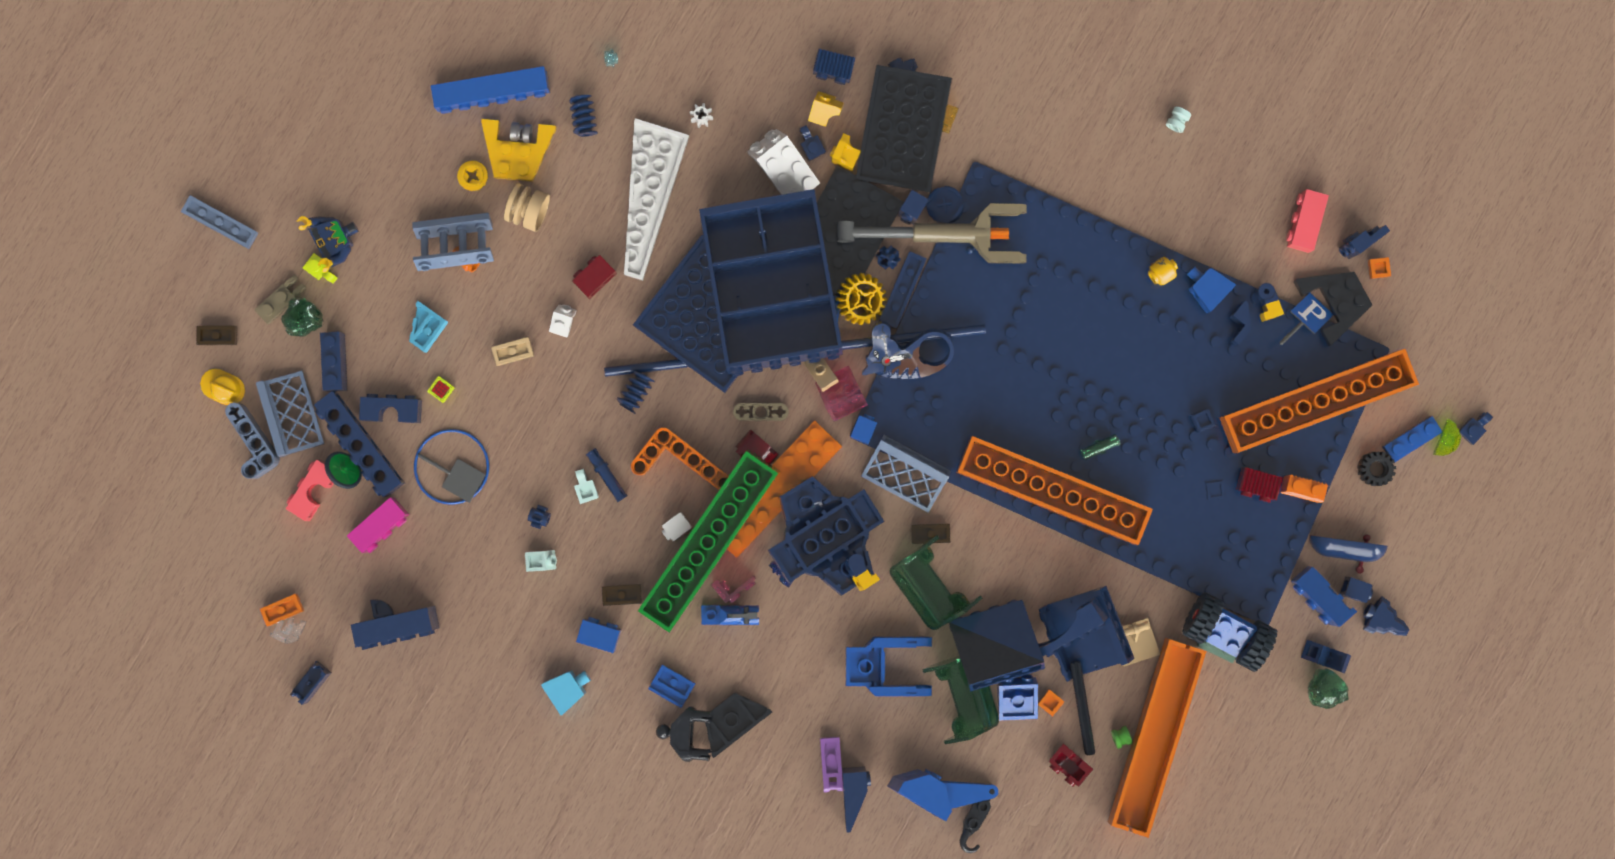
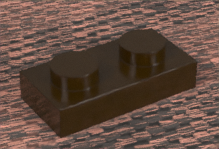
(216, 335)
(924, 532)
(621, 595)

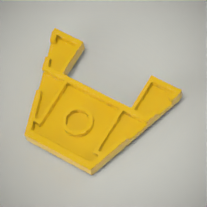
(516, 159)

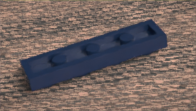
(903, 289)

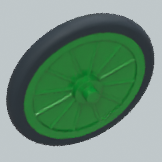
(342, 470)

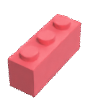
(1307, 220)

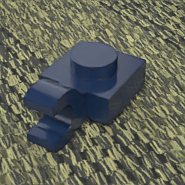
(812, 145)
(1473, 429)

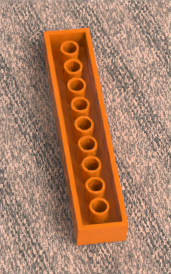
(1319, 401)
(1054, 490)

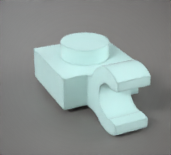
(585, 489)

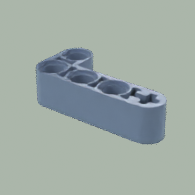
(249, 439)

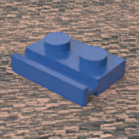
(671, 686)

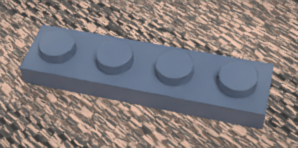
(219, 222)

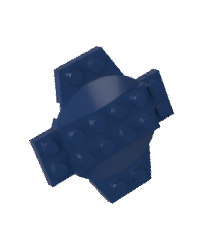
(824, 533)

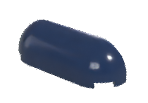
(1347, 549)

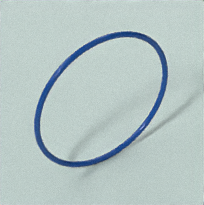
(435, 434)

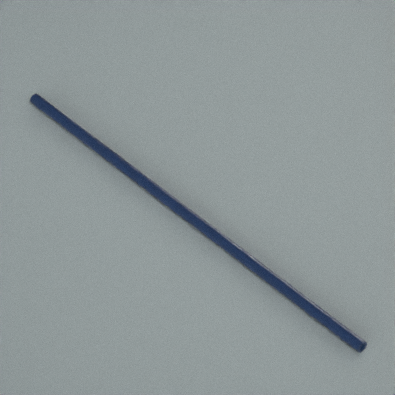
(846, 344)

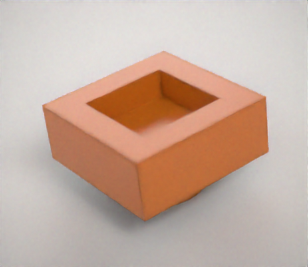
(1379, 268)
(1050, 702)

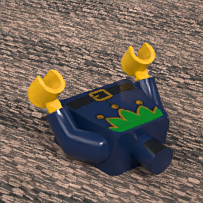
(330, 238)

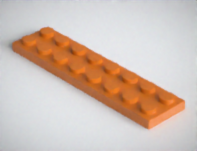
(798, 463)

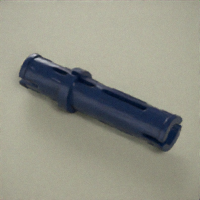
(607, 476)

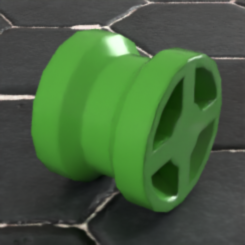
(1121, 737)

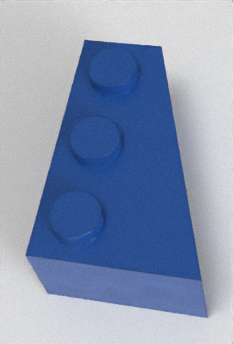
(1322, 597)

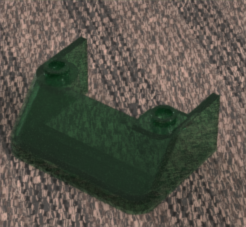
(926, 590)
(974, 708)

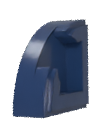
(380, 608)

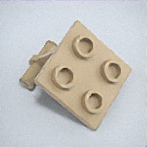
(1141, 640)

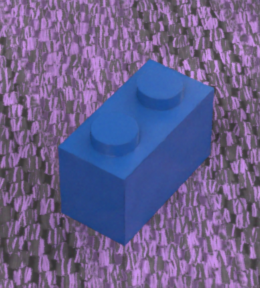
(599, 635)

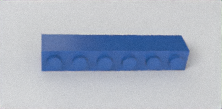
(490, 89)

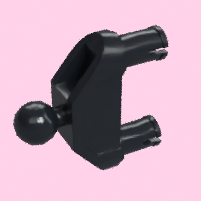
(682, 734)

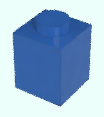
(864, 429)

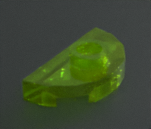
(1448, 440)

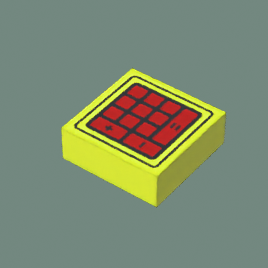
(441, 389)

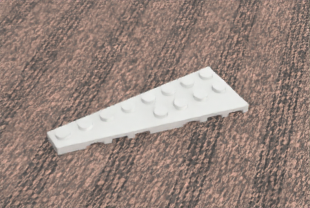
(653, 174)

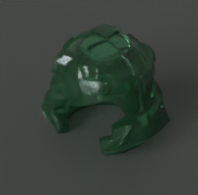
(301, 317)
(1327, 689)

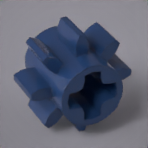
(888, 257)
(539, 516)

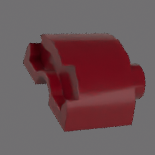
(757, 446)
(1070, 765)

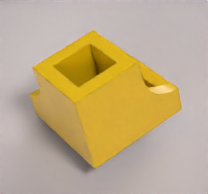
(823, 108)
(844, 154)

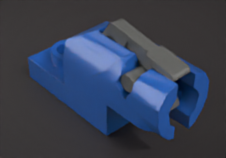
(729, 614)

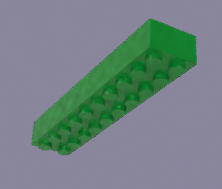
(708, 540)

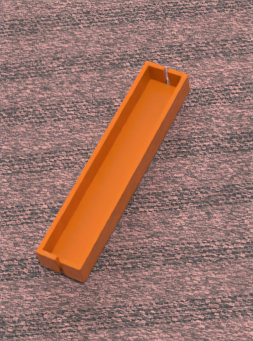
(1156, 737)

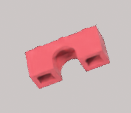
(301, 502)

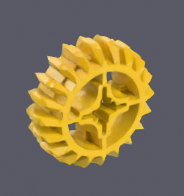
(873, 292)

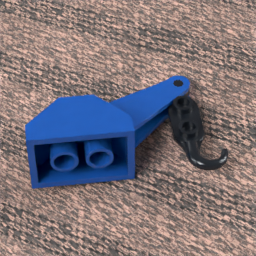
(942, 796)

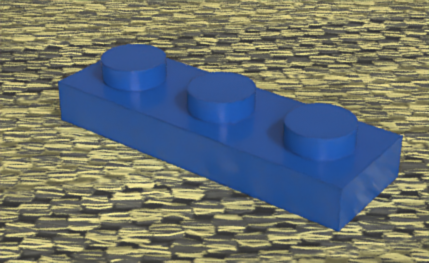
(1412, 439)

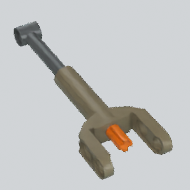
(976, 233)

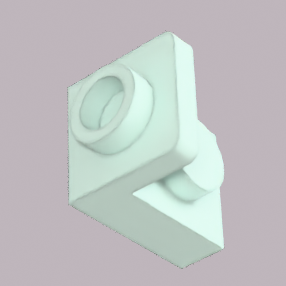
(540, 560)

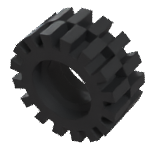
(1388, 468)

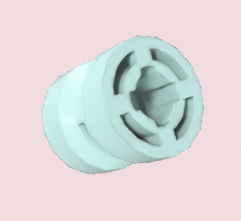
(1178, 120)

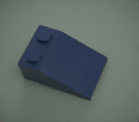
(855, 790)

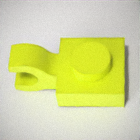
(316, 271)

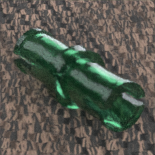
(1100, 447)

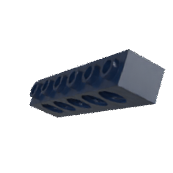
(324, 411)

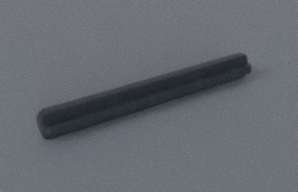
(1082, 707)

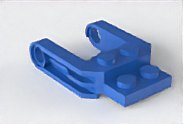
(867, 666)

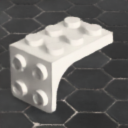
(783, 163)

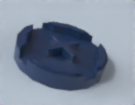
(945, 204)

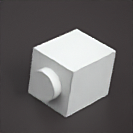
(676, 527)

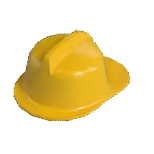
(222, 386)

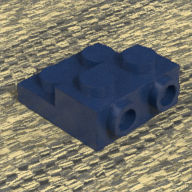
(1359, 242)

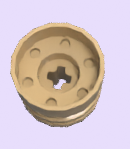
(522, 205)

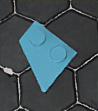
(426, 327)

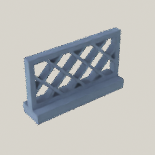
(274, 421)
(910, 458)

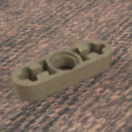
(756, 405)

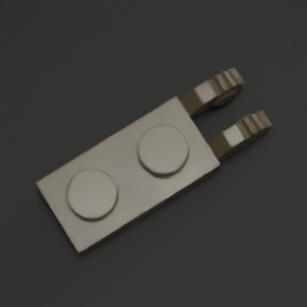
(278, 300)

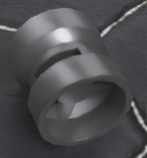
(521, 132)

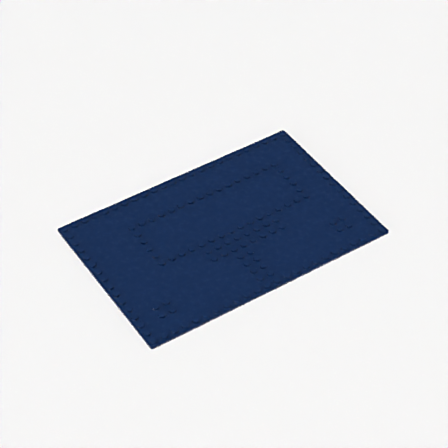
(1099, 350)

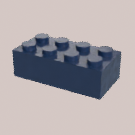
(389, 628)

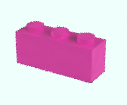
(378, 525)

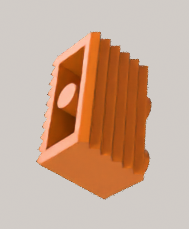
(1304, 488)

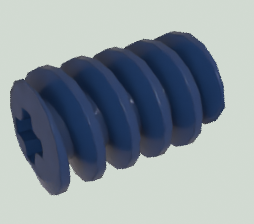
(582, 115)
(634, 391)

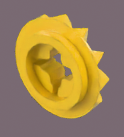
(463, 177)

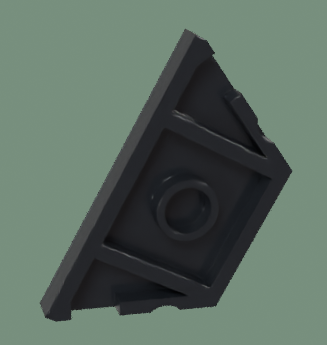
(733, 720)

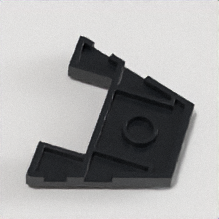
(1344, 297)

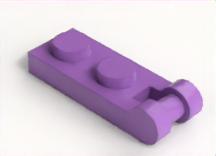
(831, 763)

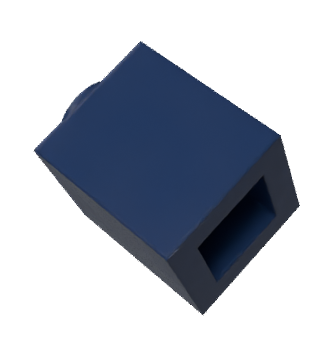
(1356, 589)

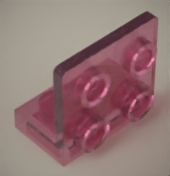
(844, 396)
(723, 588)

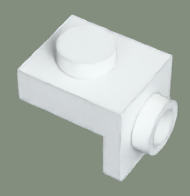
(562, 320)

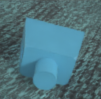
(566, 689)

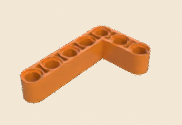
(684, 457)

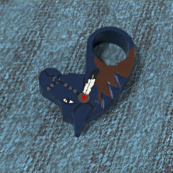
(902, 362)

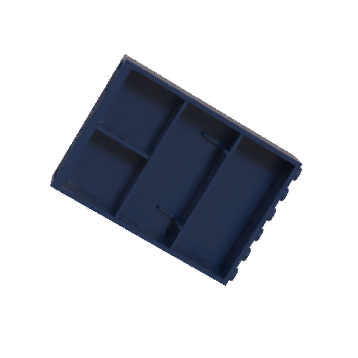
(771, 282)

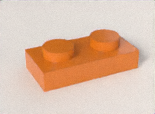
(282, 610)

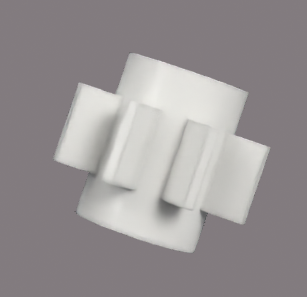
(697, 111)

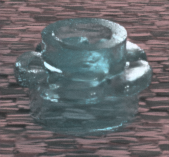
(610, 58)

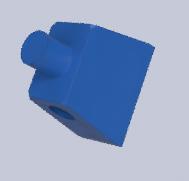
(1209, 287)

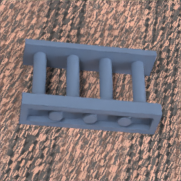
(452, 226)

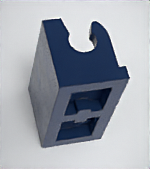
(310, 683)

